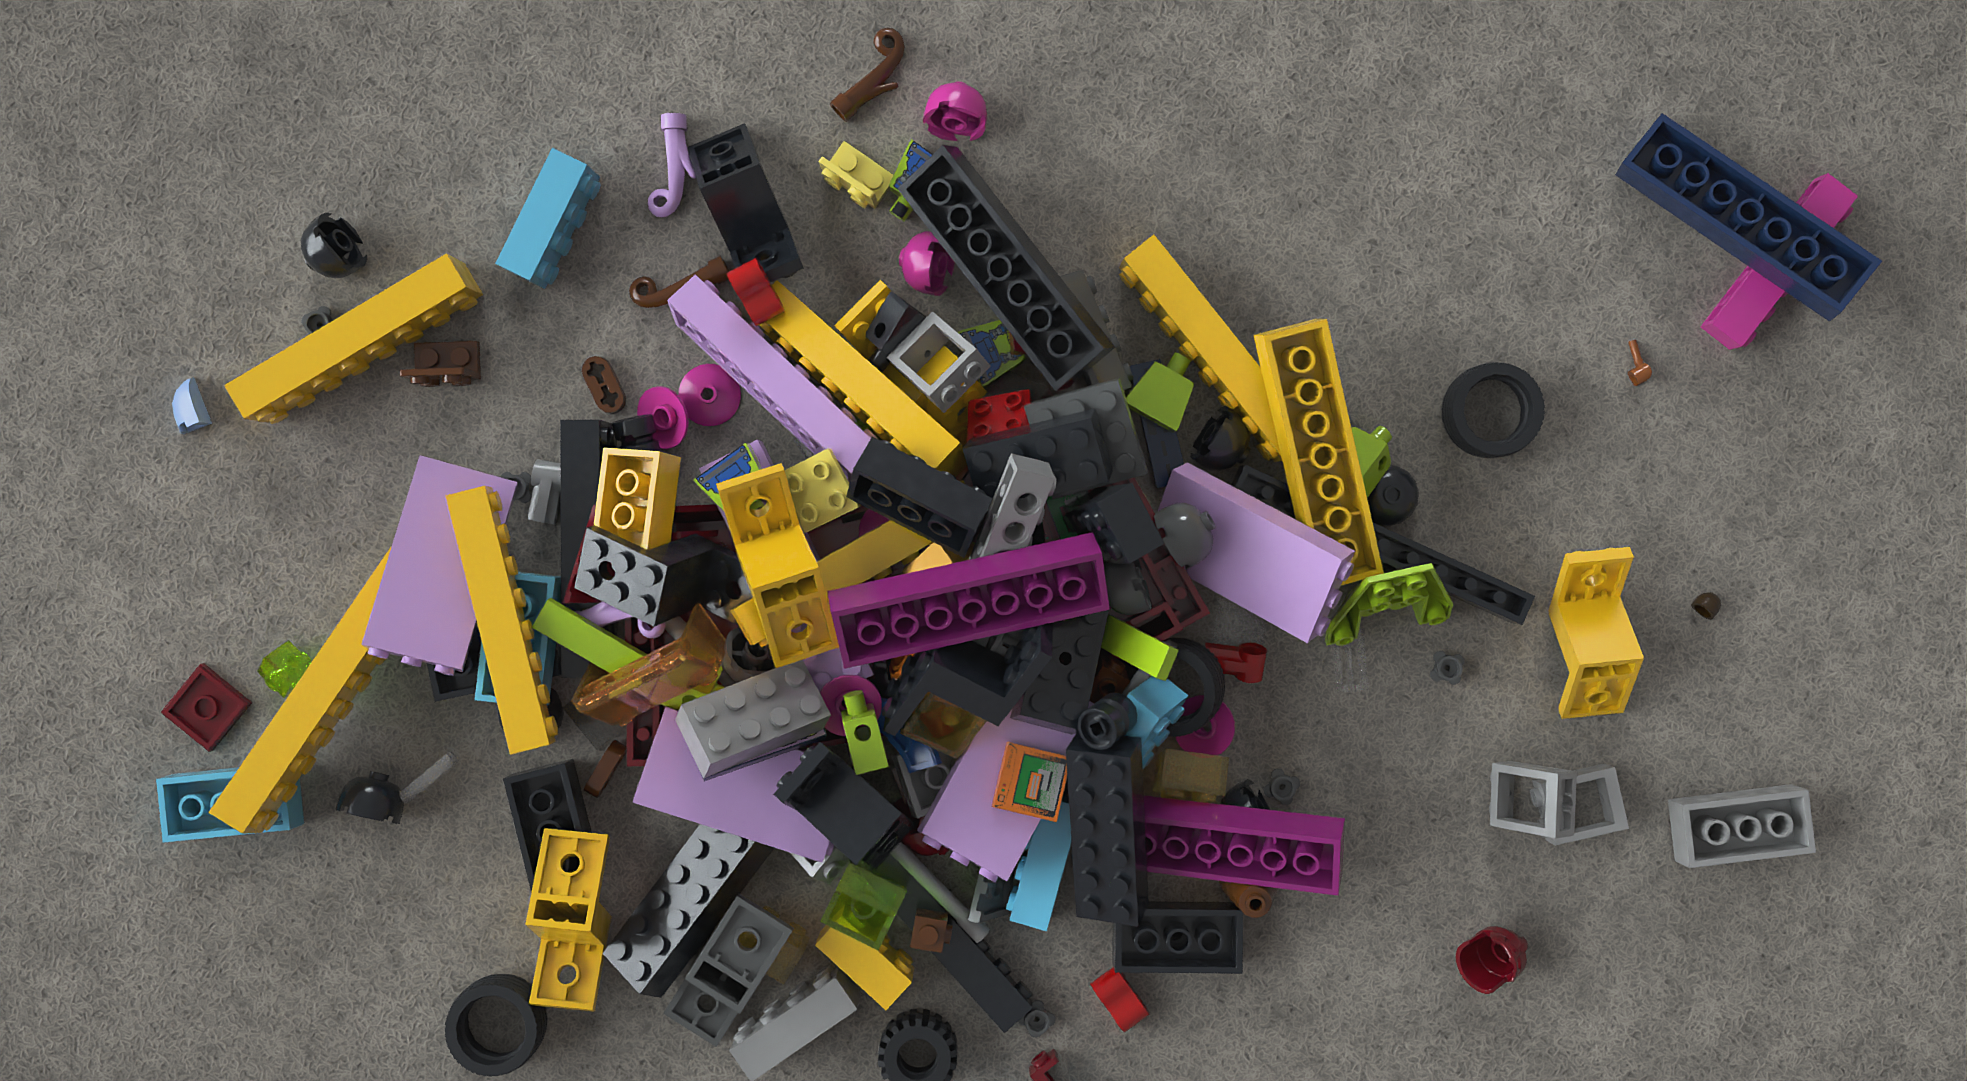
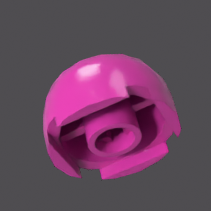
(955, 110)
(925, 264)

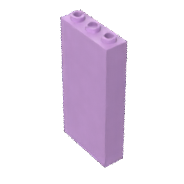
(1263, 555)
(424, 595)
(733, 802)
(962, 809)

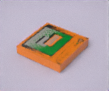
(1031, 782)

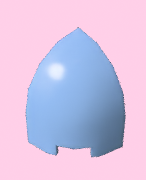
(189, 407)

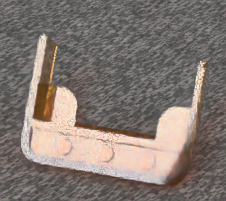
(654, 677)

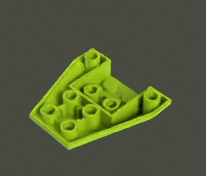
(1393, 590)

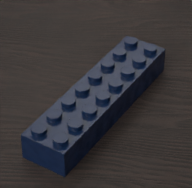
(1748, 218)

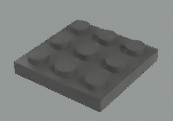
(1114, 420)

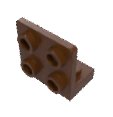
(445, 362)

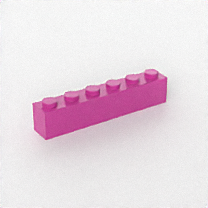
(1752, 295)

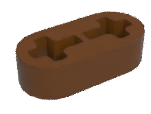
(611, 383)
(605, 768)

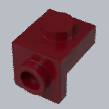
(1041, 1064)

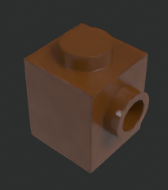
(1109, 678)
(930, 930)

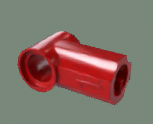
(1244, 662)

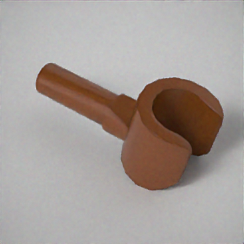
(1642, 371)

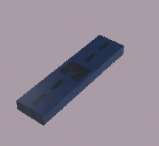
(1161, 444)

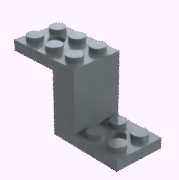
(728, 970)

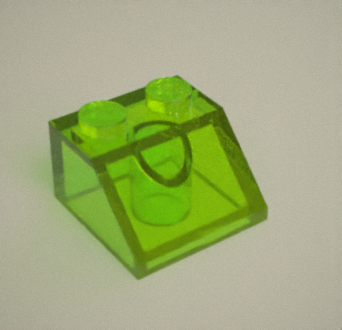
(864, 905)

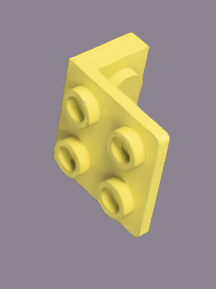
(858, 174)
(819, 490)

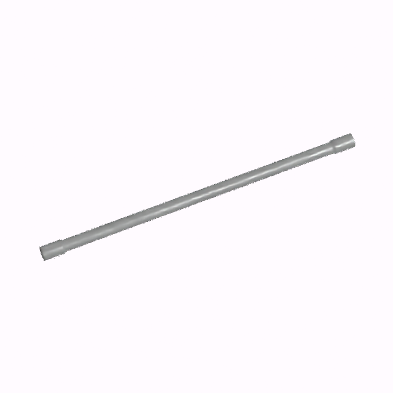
(901, 853)

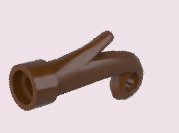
(872, 84)
(714, 271)

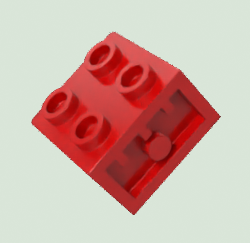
(997, 413)

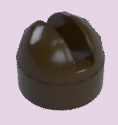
(1707, 605)

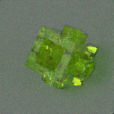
(284, 668)

